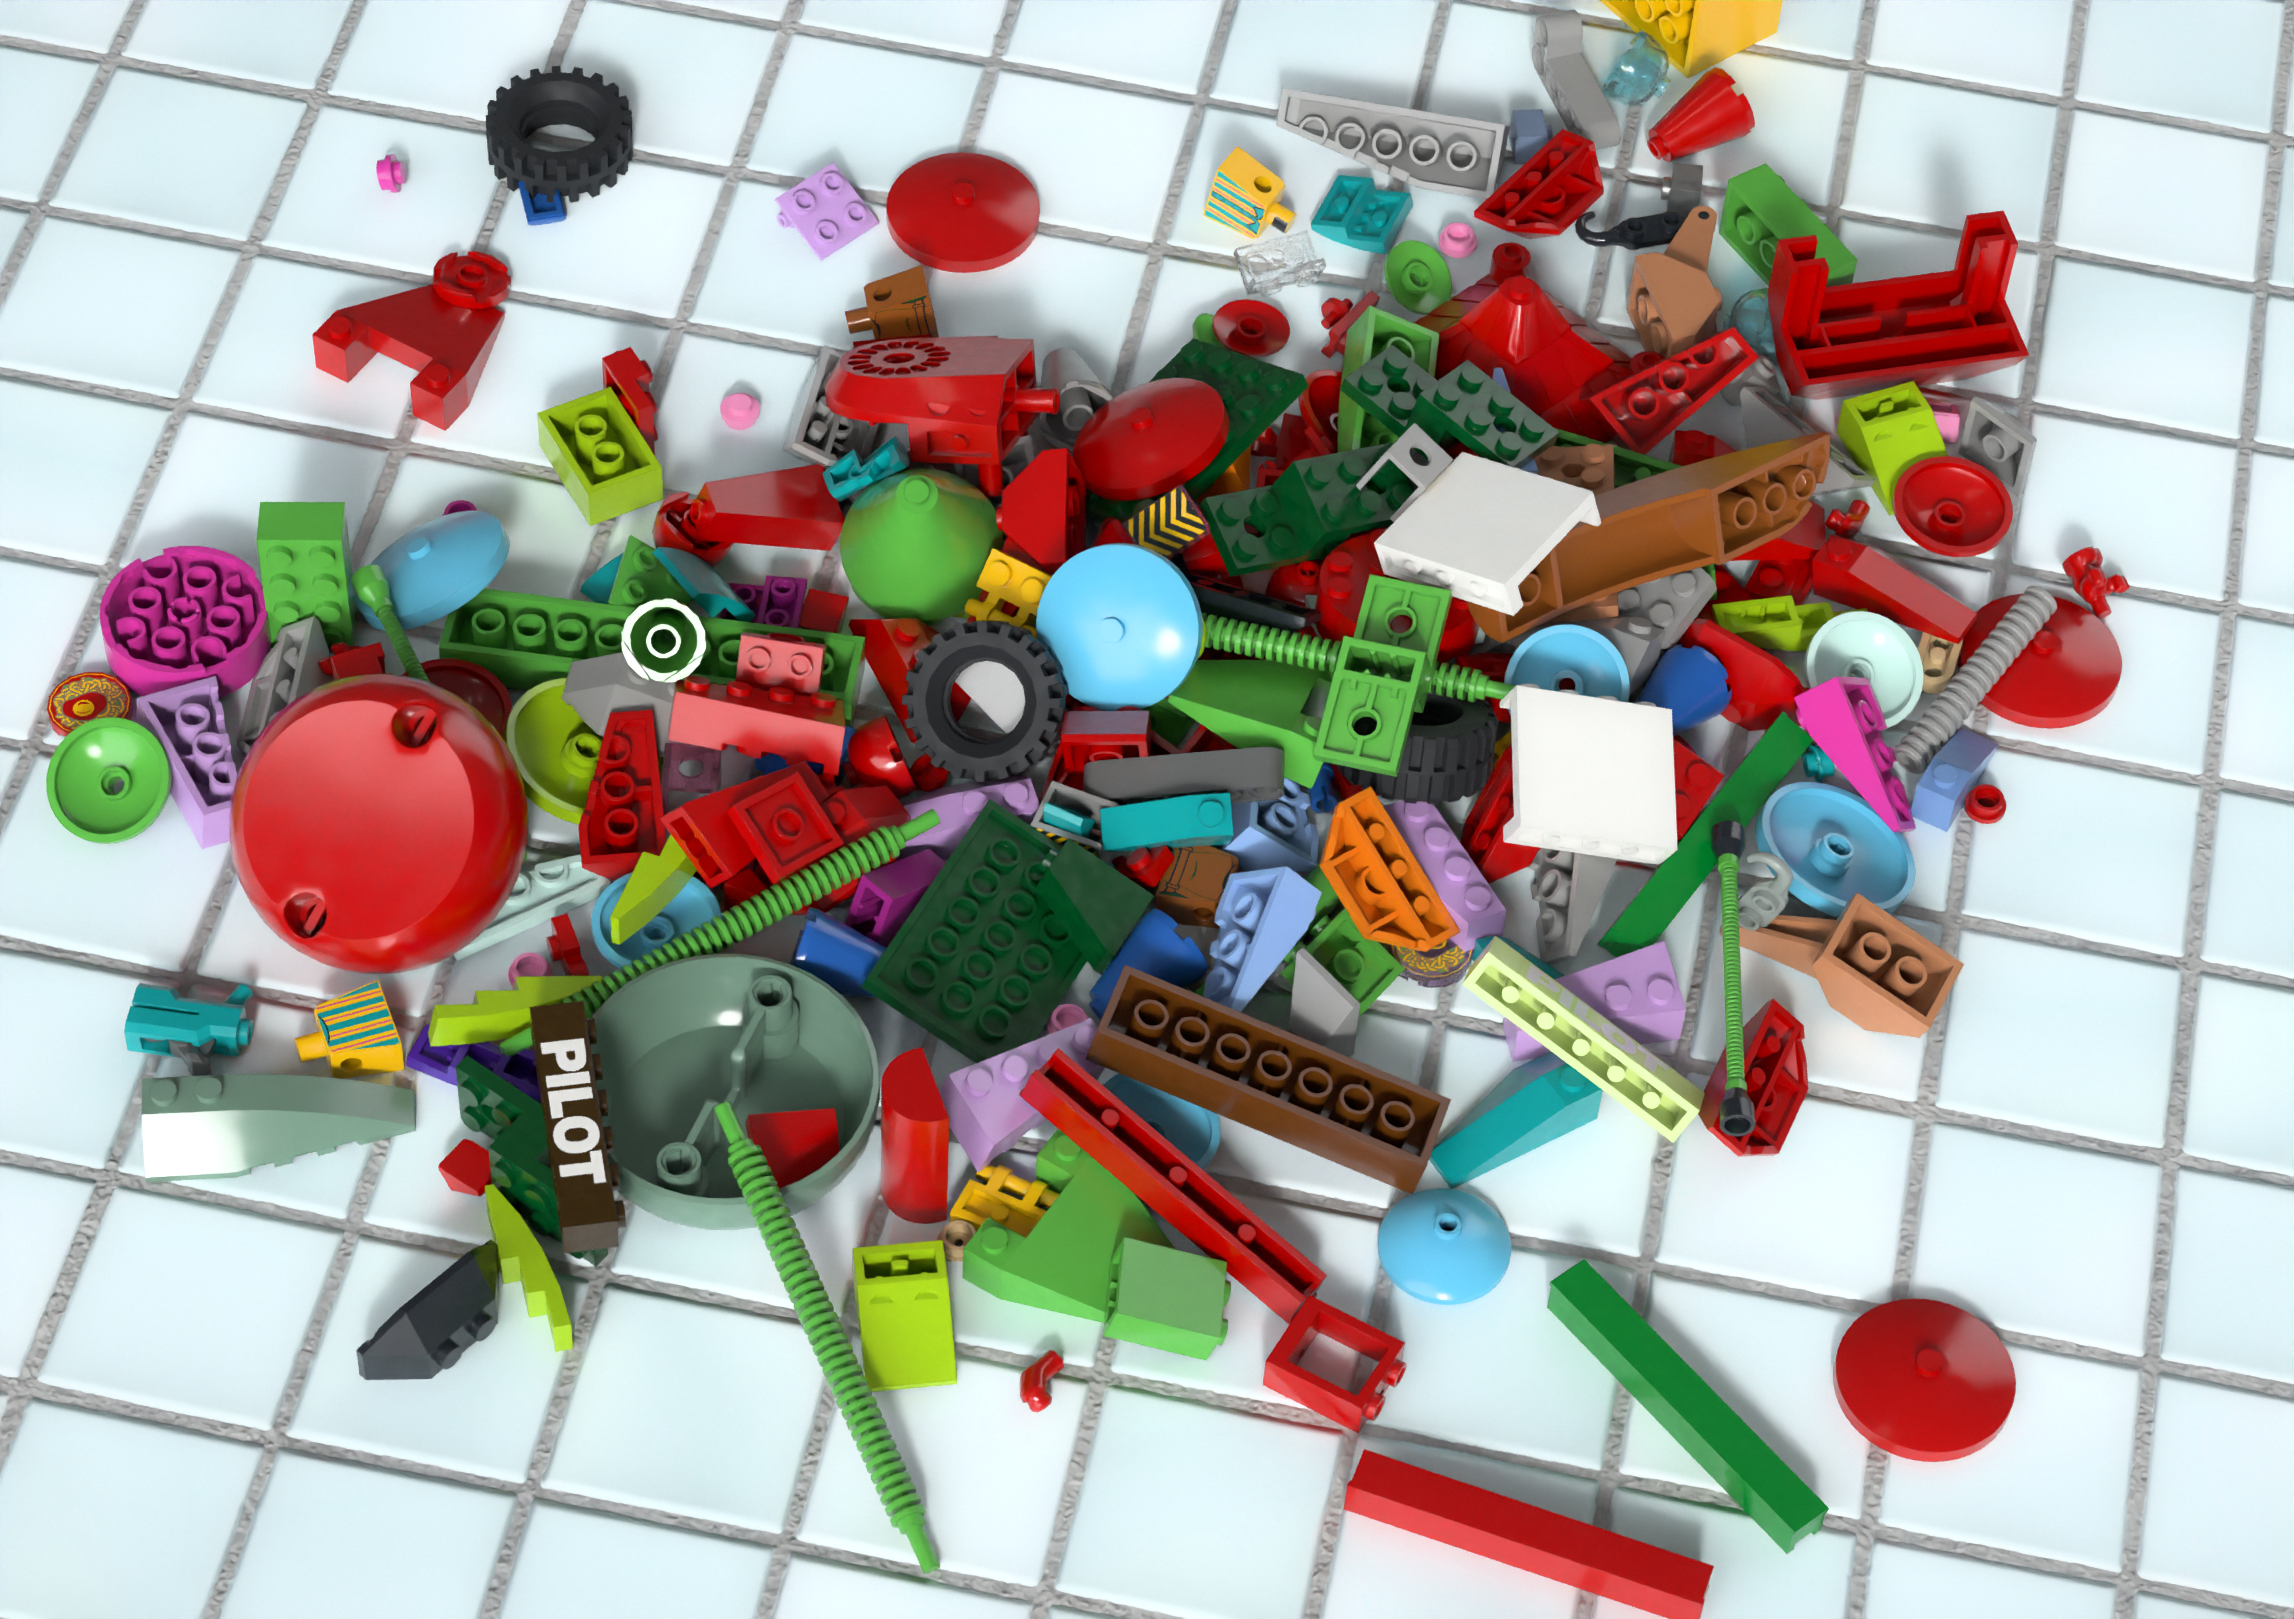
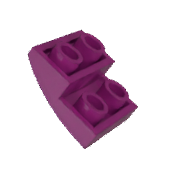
(774, 603)

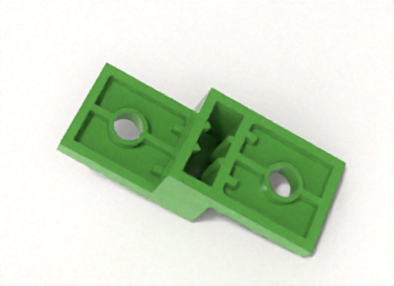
(1382, 675)

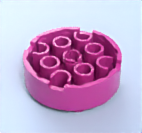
(185, 621)

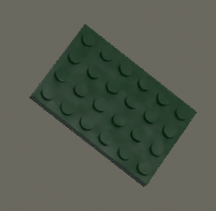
(1253, 396)
(982, 947)

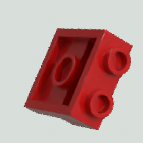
(630, 382)

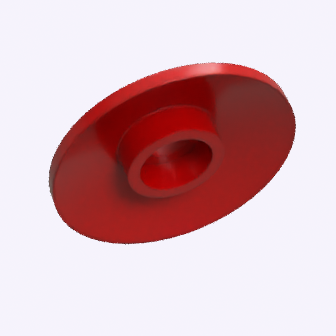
(1251, 328)

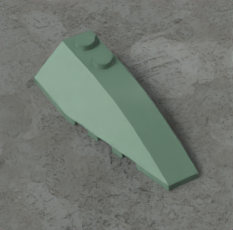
(250, 1120)

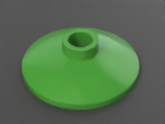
(1417, 276)

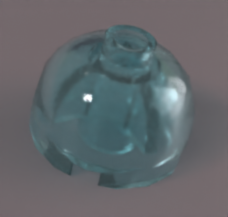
(1639, 72)
(1753, 321)

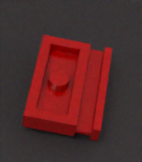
(1782, 578)

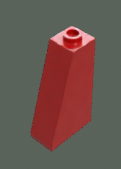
(770, 510)
(710, 835)

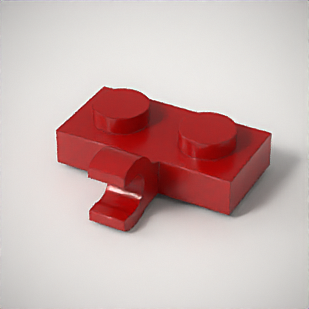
(1287, 445)

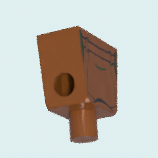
(896, 307)
(1195, 884)

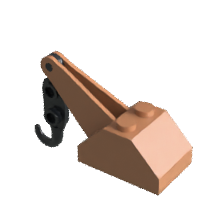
(1670, 291)

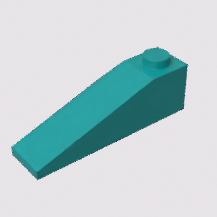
(1516, 1117)

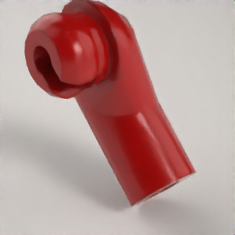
(1034, 1381)

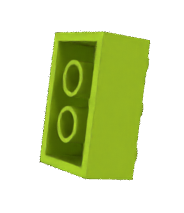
(600, 456)

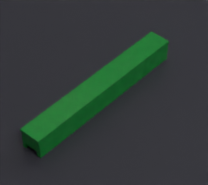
(1686, 868)
(1686, 1406)

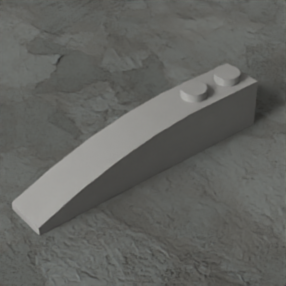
(1405, 143)

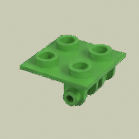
(643, 578)

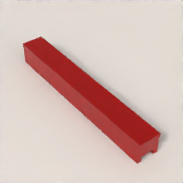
(1173, 1185)
(1528, 1537)

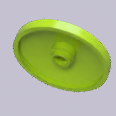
(553, 750)

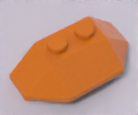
(1381, 878)

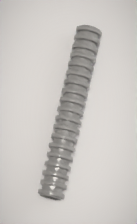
(1975, 679)

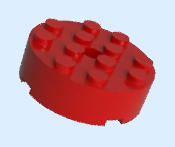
(1342, 591)

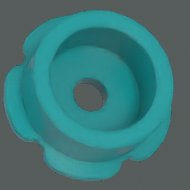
(1817, 763)

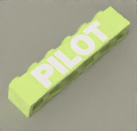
(1584, 1039)

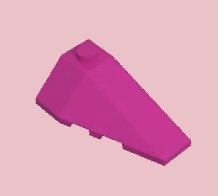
(1847, 726)

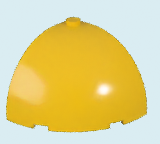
(1700, 30)

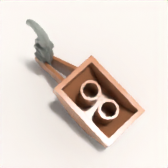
(1864, 960)

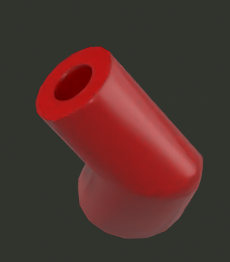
(1848, 524)

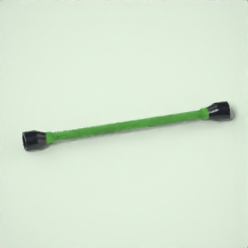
(1736, 1108)

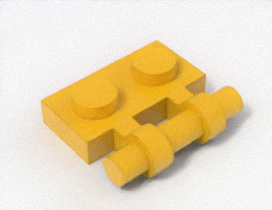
(1009, 581)
(989, 1200)

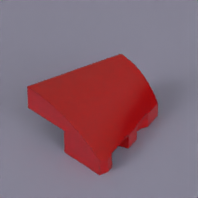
(795, 1141)

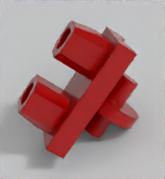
(1341, 318)

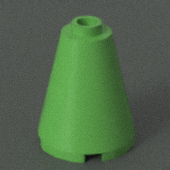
(661, 653)

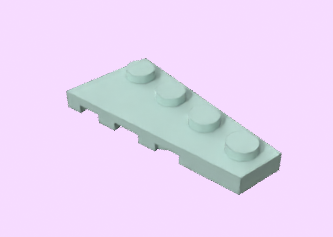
(538, 897)

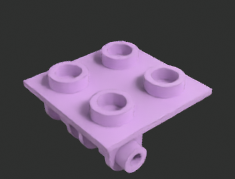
(825, 211)

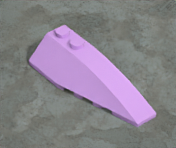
(960, 806)

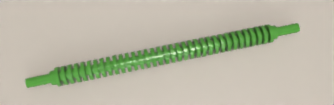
(1292, 647)
(789, 895)
(826, 1337)

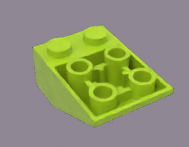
(1889, 434)
(904, 1315)

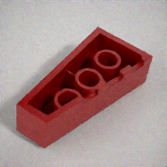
(1663, 395)

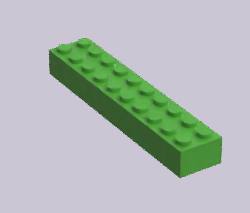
(538, 637)

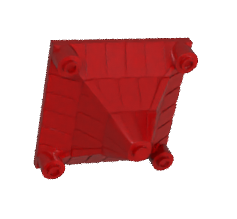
(1539, 344)

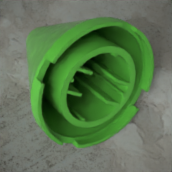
(918, 544)

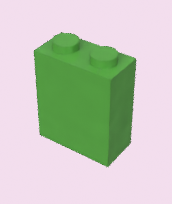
(1166, 1299)

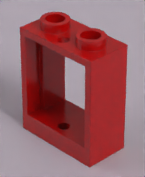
(1320, 1395)

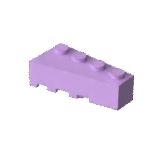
(195, 738)
(1450, 872)
(1630, 991)
(986, 1100)

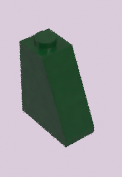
(1091, 901)

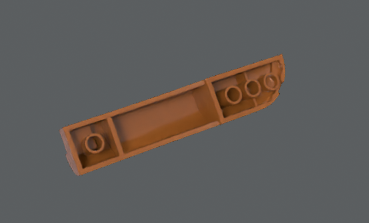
(1669, 527)

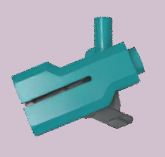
(188, 1027)

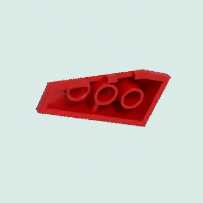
(1886, 586)

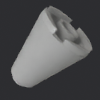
(1079, 396)

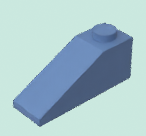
(1951, 777)

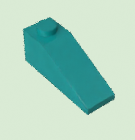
(1168, 822)

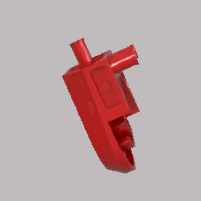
(957, 394)

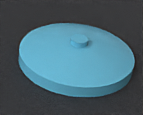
(440, 566)
(1120, 626)
(1835, 847)

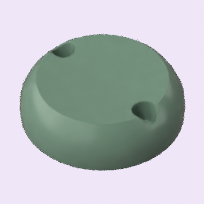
(718, 1035)

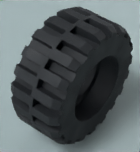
(1444, 754)

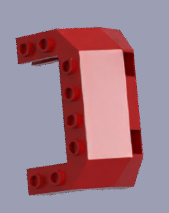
(1895, 328)

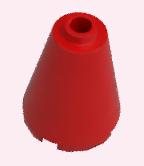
(1702, 119)

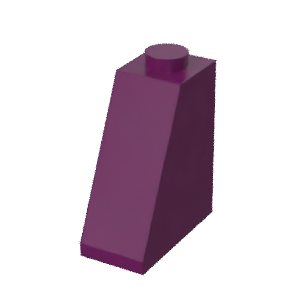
(891, 894)

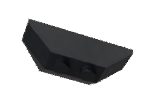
(1250, 606)
(437, 1322)

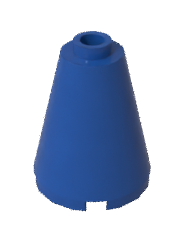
(1690, 685)
(1154, 950)
(836, 953)

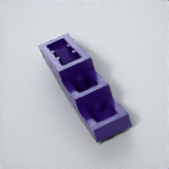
(442, 1060)

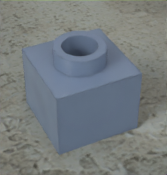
(1528, 134)

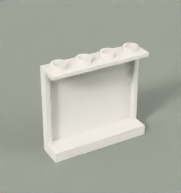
(1482, 530)
(1591, 775)

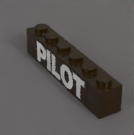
(575, 1128)

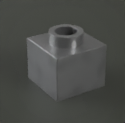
(1683, 188)

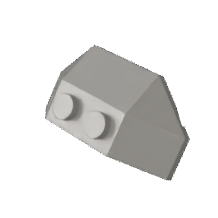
(1771, 421)
(816, 431)
(283, 676)
(610, 685)

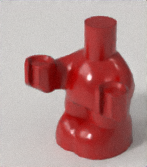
(2090, 580)

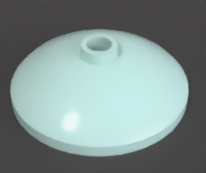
(1870, 649)

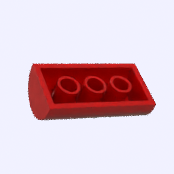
(913, 1141)

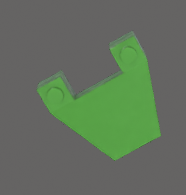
(1260, 707)
(1070, 1249)

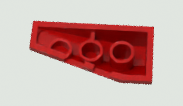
(623, 798)

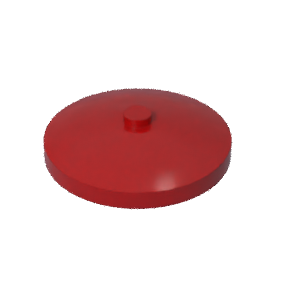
(962, 212)
(1151, 439)
(2061, 674)
(1924, 1380)

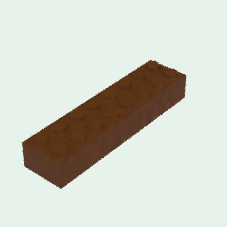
(1268, 1079)

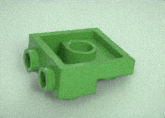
(1354, 962)

